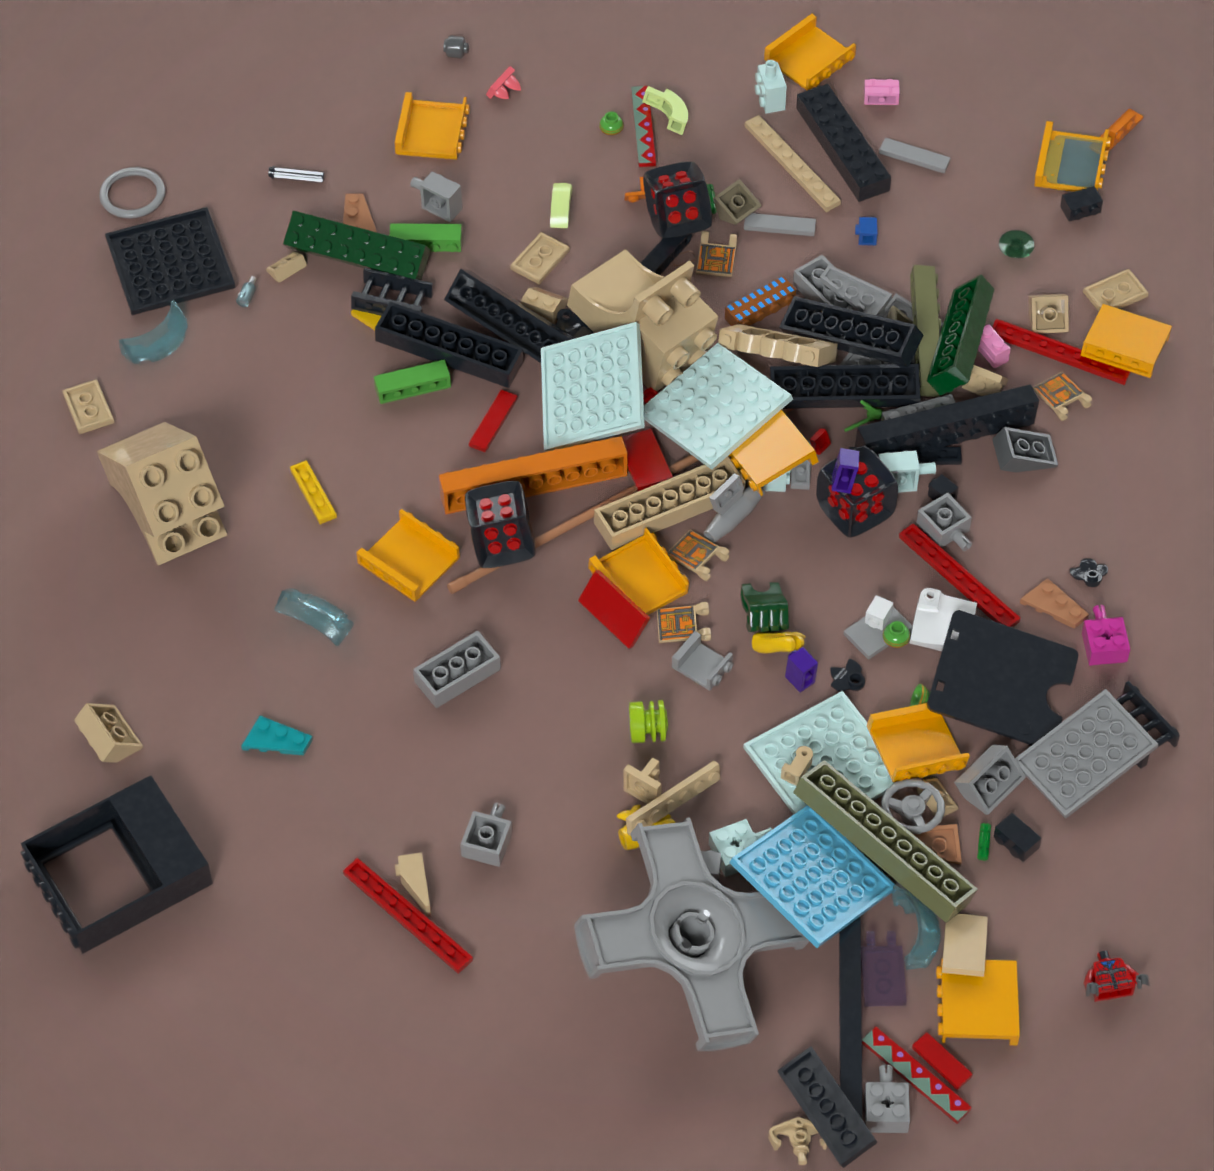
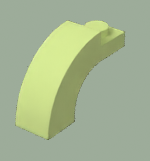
(671, 105)
(560, 205)

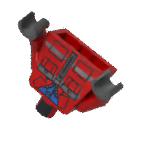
(1112, 978)

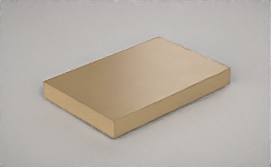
(540, 258)
(1116, 291)
(88, 406)

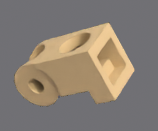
(799, 766)

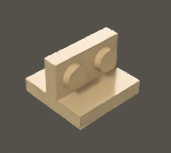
(985, 382)
(643, 784)

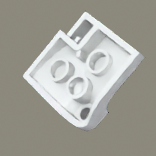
(934, 616)

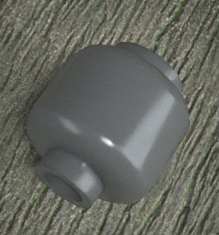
(455, 46)

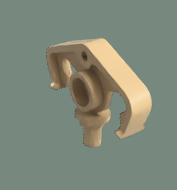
(799, 1134)

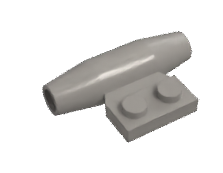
(732, 506)

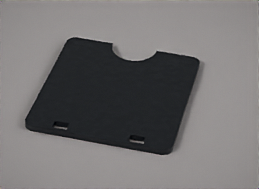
(999, 677)

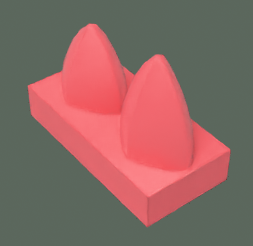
(506, 79)

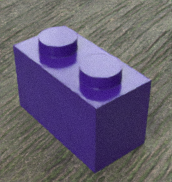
(845, 470)
(801, 669)

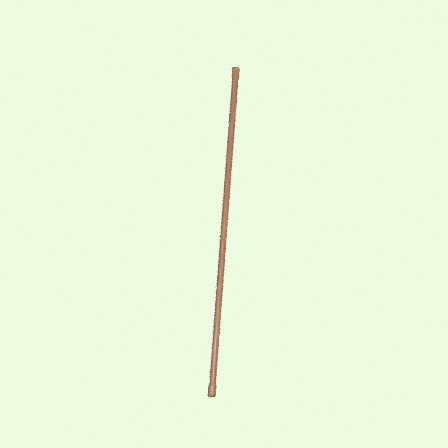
(464, 581)

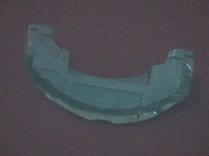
(159, 341)
(316, 613)
(928, 929)

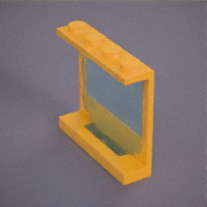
(1071, 160)

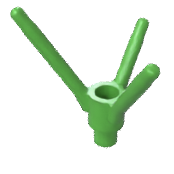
(872, 413)

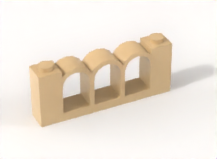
(778, 345)

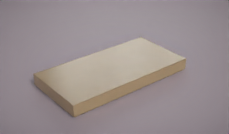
(965, 945)

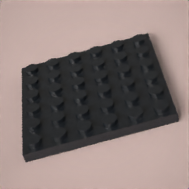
(169, 261)

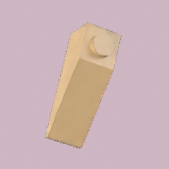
(413, 879)

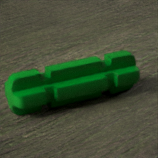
(711, 194)
(984, 842)

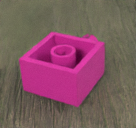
(1105, 639)

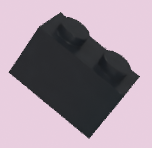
(1081, 203)
(1017, 837)

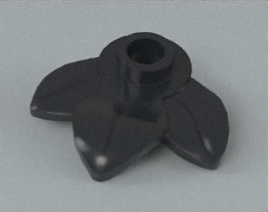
(569, 325)
(1089, 572)
(845, 676)

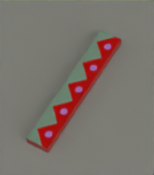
(643, 128)
(916, 1075)

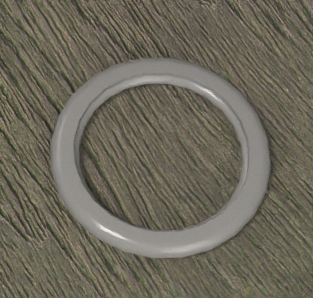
(132, 171)

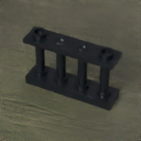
(377, 305)
(1155, 719)

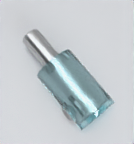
(246, 293)

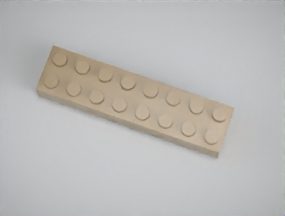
(662, 504)

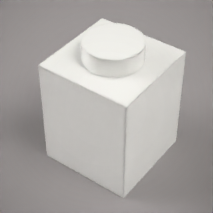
(878, 613)

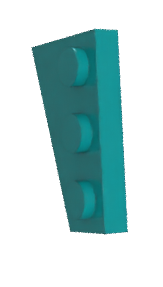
(276, 737)

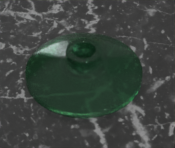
(1016, 244)

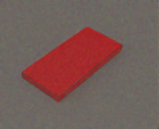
(645, 460)
(613, 609)

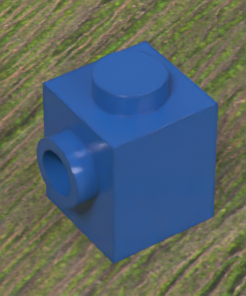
(866, 230)

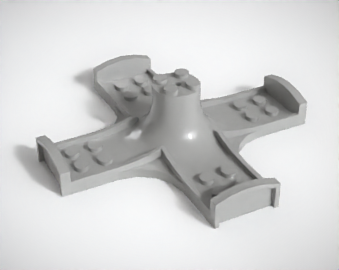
(691, 932)

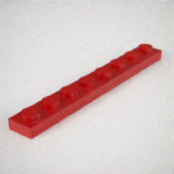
(1057, 351)
(958, 576)
(408, 915)

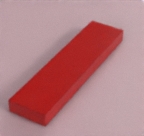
(493, 421)

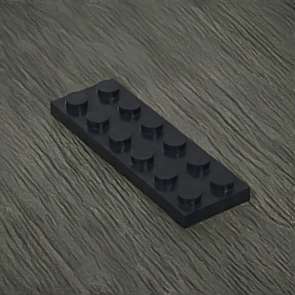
(827, 1107)

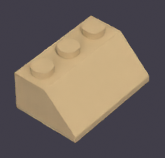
(107, 732)

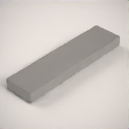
(914, 155)
(780, 224)

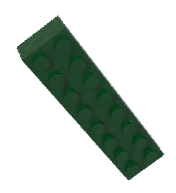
(355, 246)
(960, 335)

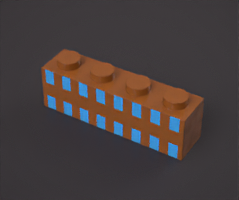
(760, 303)

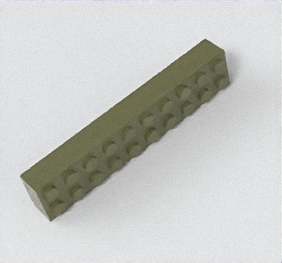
(885, 841)

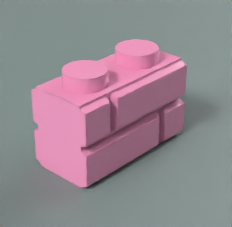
(881, 92)
(993, 347)

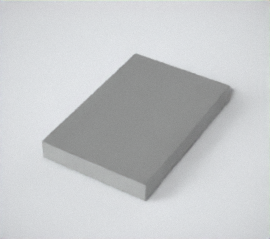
(869, 639)

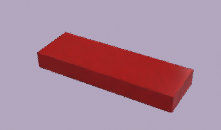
(942, 1061)

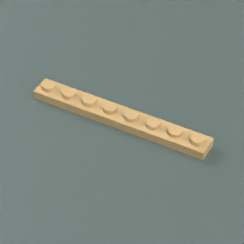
(792, 163)

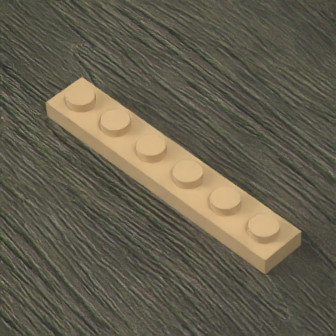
(674, 797)

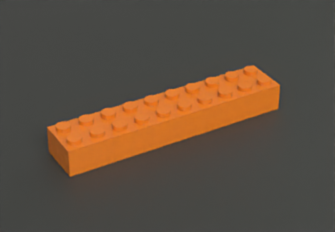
(540, 472)

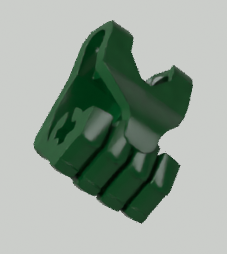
(765, 609)

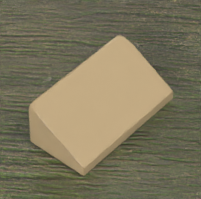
(287, 266)
(950, 805)

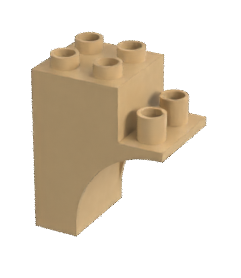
(671, 315)
(166, 489)

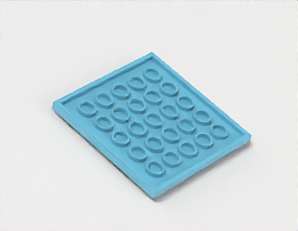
(812, 875)

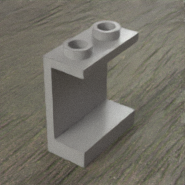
(701, 663)

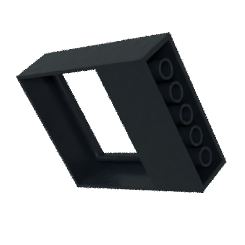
(152, 840)

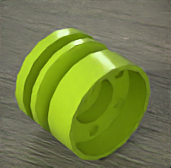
(647, 721)

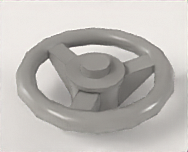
(913, 806)

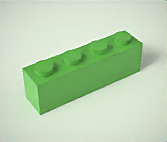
(435, 236)
(412, 381)

